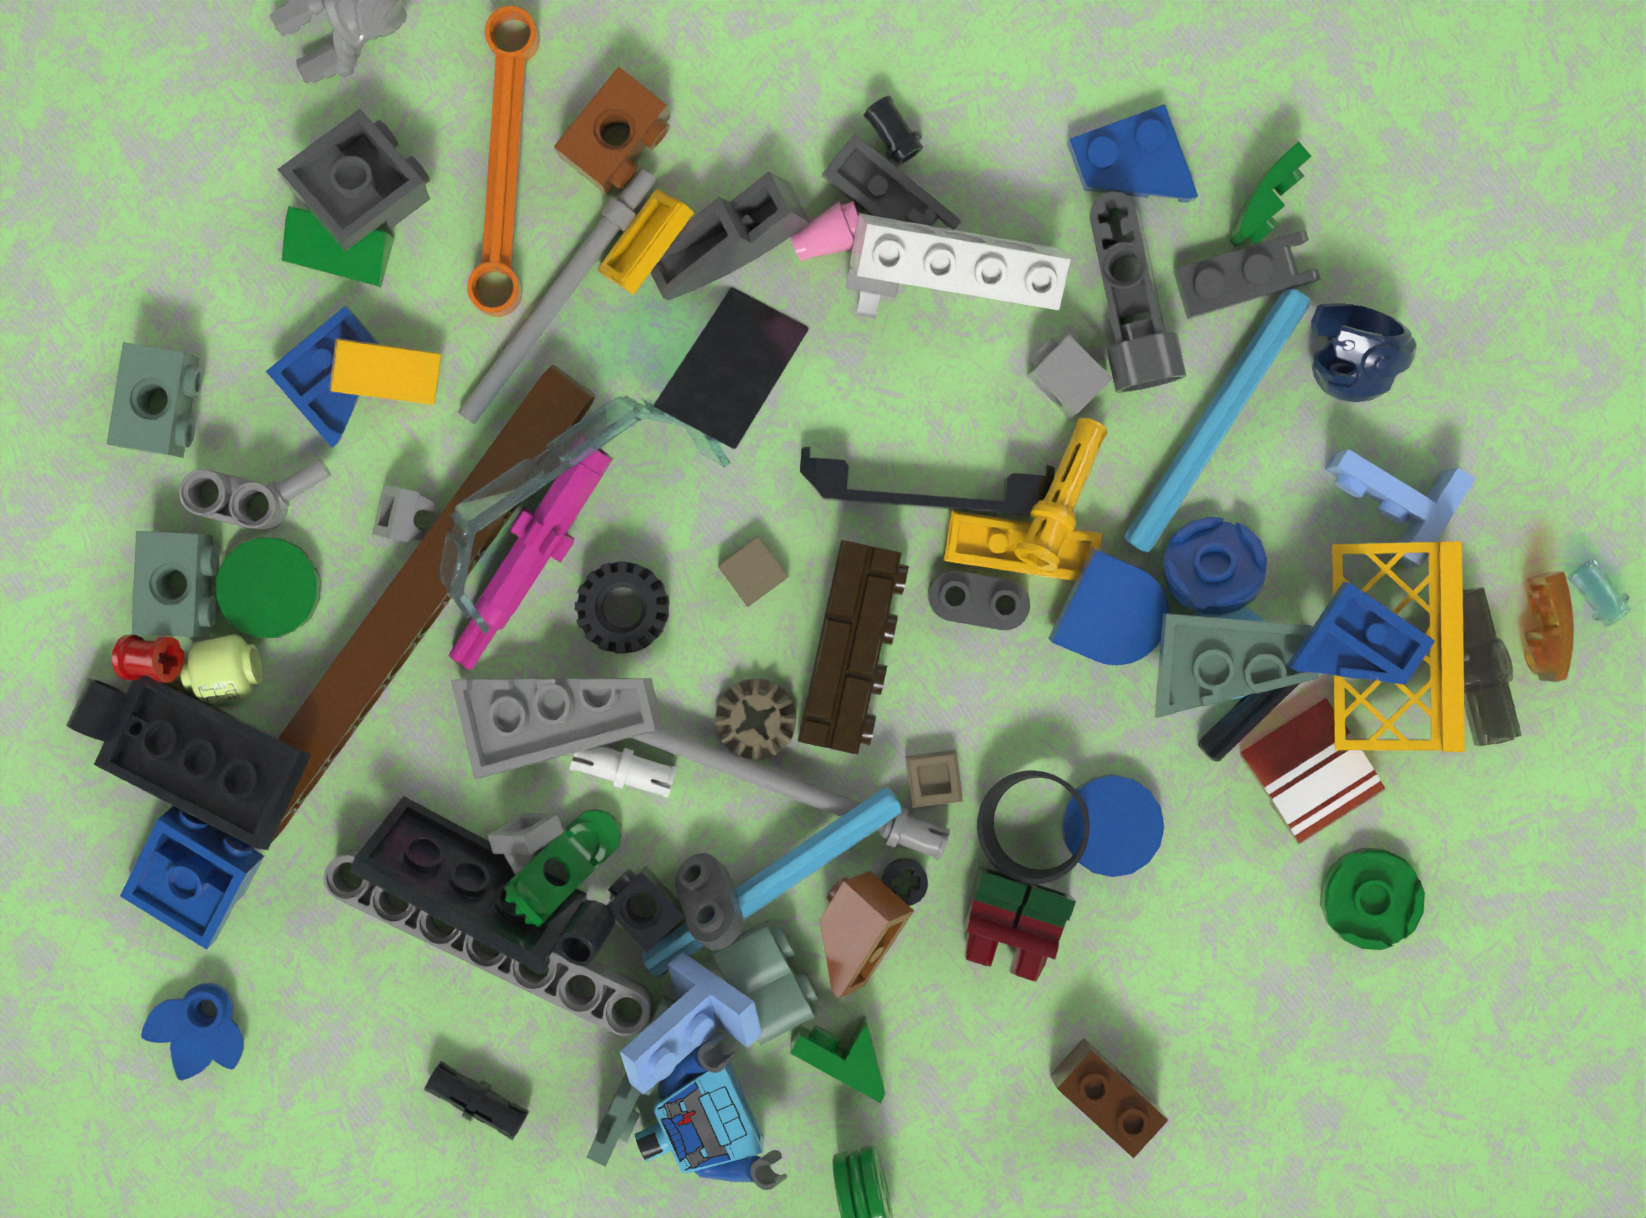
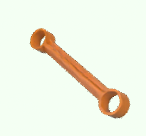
(503, 159)

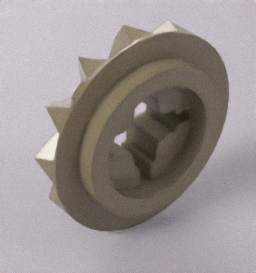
(761, 695)

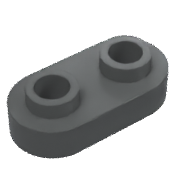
(979, 600)
(708, 896)

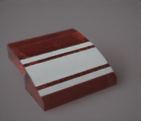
(1306, 776)

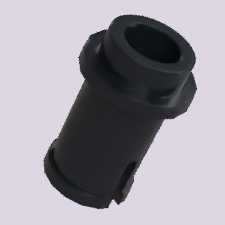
(893, 130)

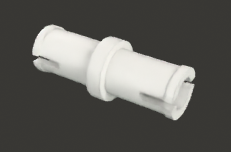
(625, 769)

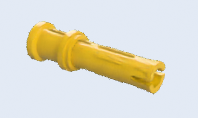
(1055, 514)

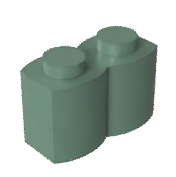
(762, 971)

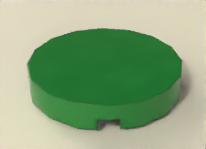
(268, 587)
(1372, 898)

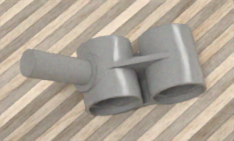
(237, 494)

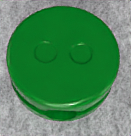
(861, 1184)

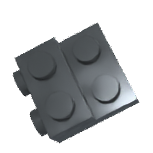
(356, 179)

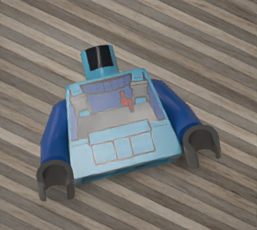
(709, 1122)

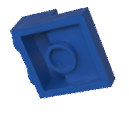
(191, 875)

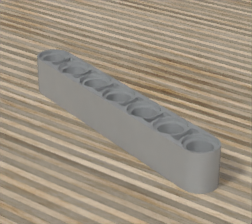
(551, 987)

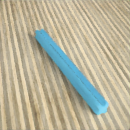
(1217, 420)
(787, 871)

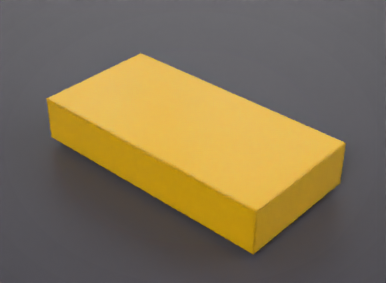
(645, 241)
(384, 371)

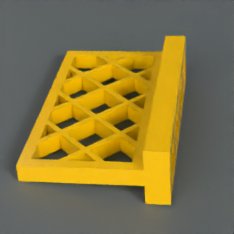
(1445, 657)

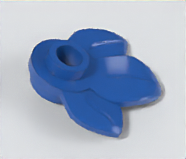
(193, 1034)

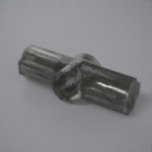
(1486, 675)

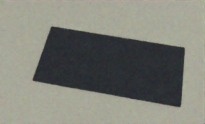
(731, 368)

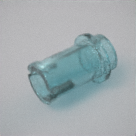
(1600, 593)

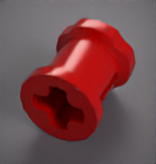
(137, 658)

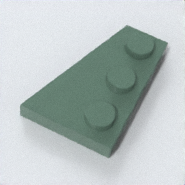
(1223, 659)
(620, 1116)

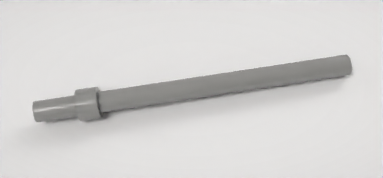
(616, 216)

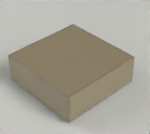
(753, 571)
(934, 778)

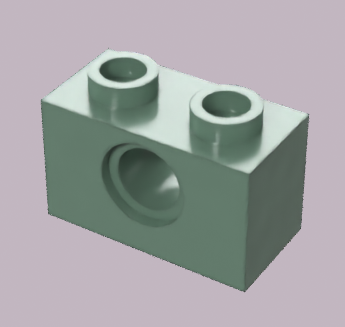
(139, 376)
(154, 606)

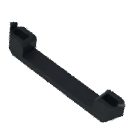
(830, 481)

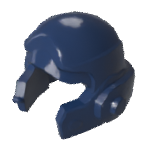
(1361, 351)

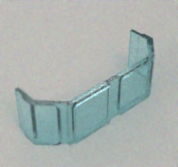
(533, 474)

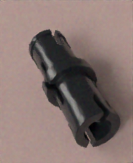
(476, 1100)

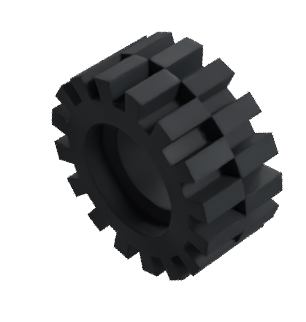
(591, 614)

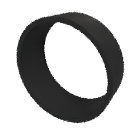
(992, 848)

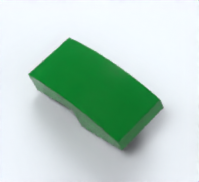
(1256, 214)

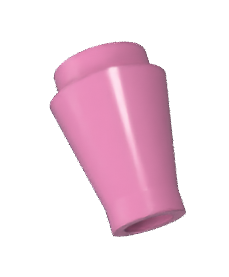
(828, 232)

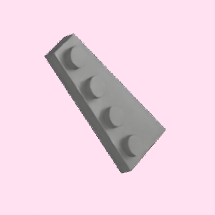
(542, 719)

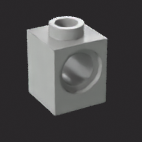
(1068, 375)

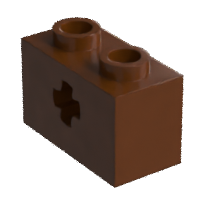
(1108, 1098)

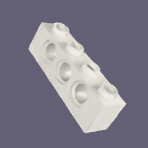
(959, 262)

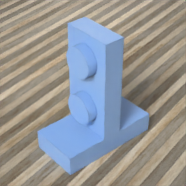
(1401, 502)
(702, 1007)

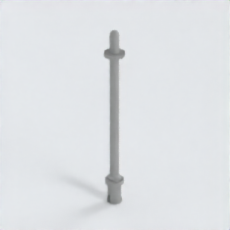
(900, 830)

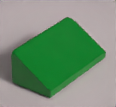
(311, 246)

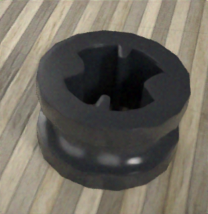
(915, 893)

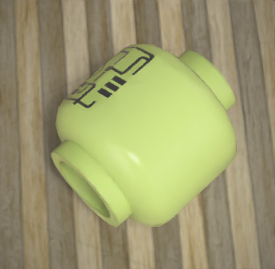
(222, 669)

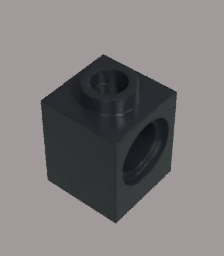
(650, 929)

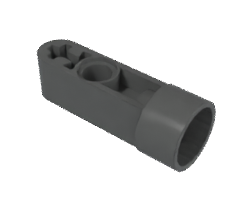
(1143, 350)

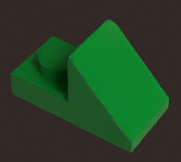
(854, 1066)

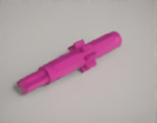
(540, 537)

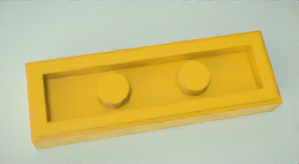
(992, 542)

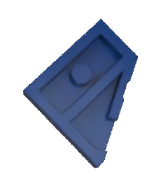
(1134, 158)
(306, 375)
(1361, 641)

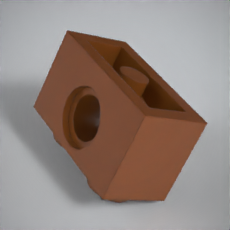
(617, 102)

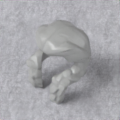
(353, 25)

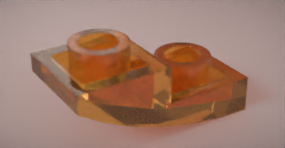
(1552, 644)

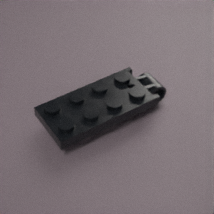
(192, 755)
(463, 884)

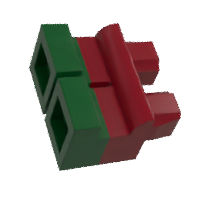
(1033, 932)

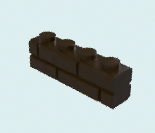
(850, 647)

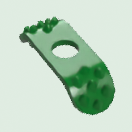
(579, 849)

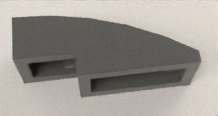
(729, 236)

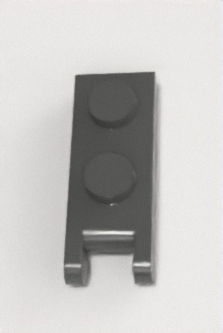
(882, 187)
(1241, 275)

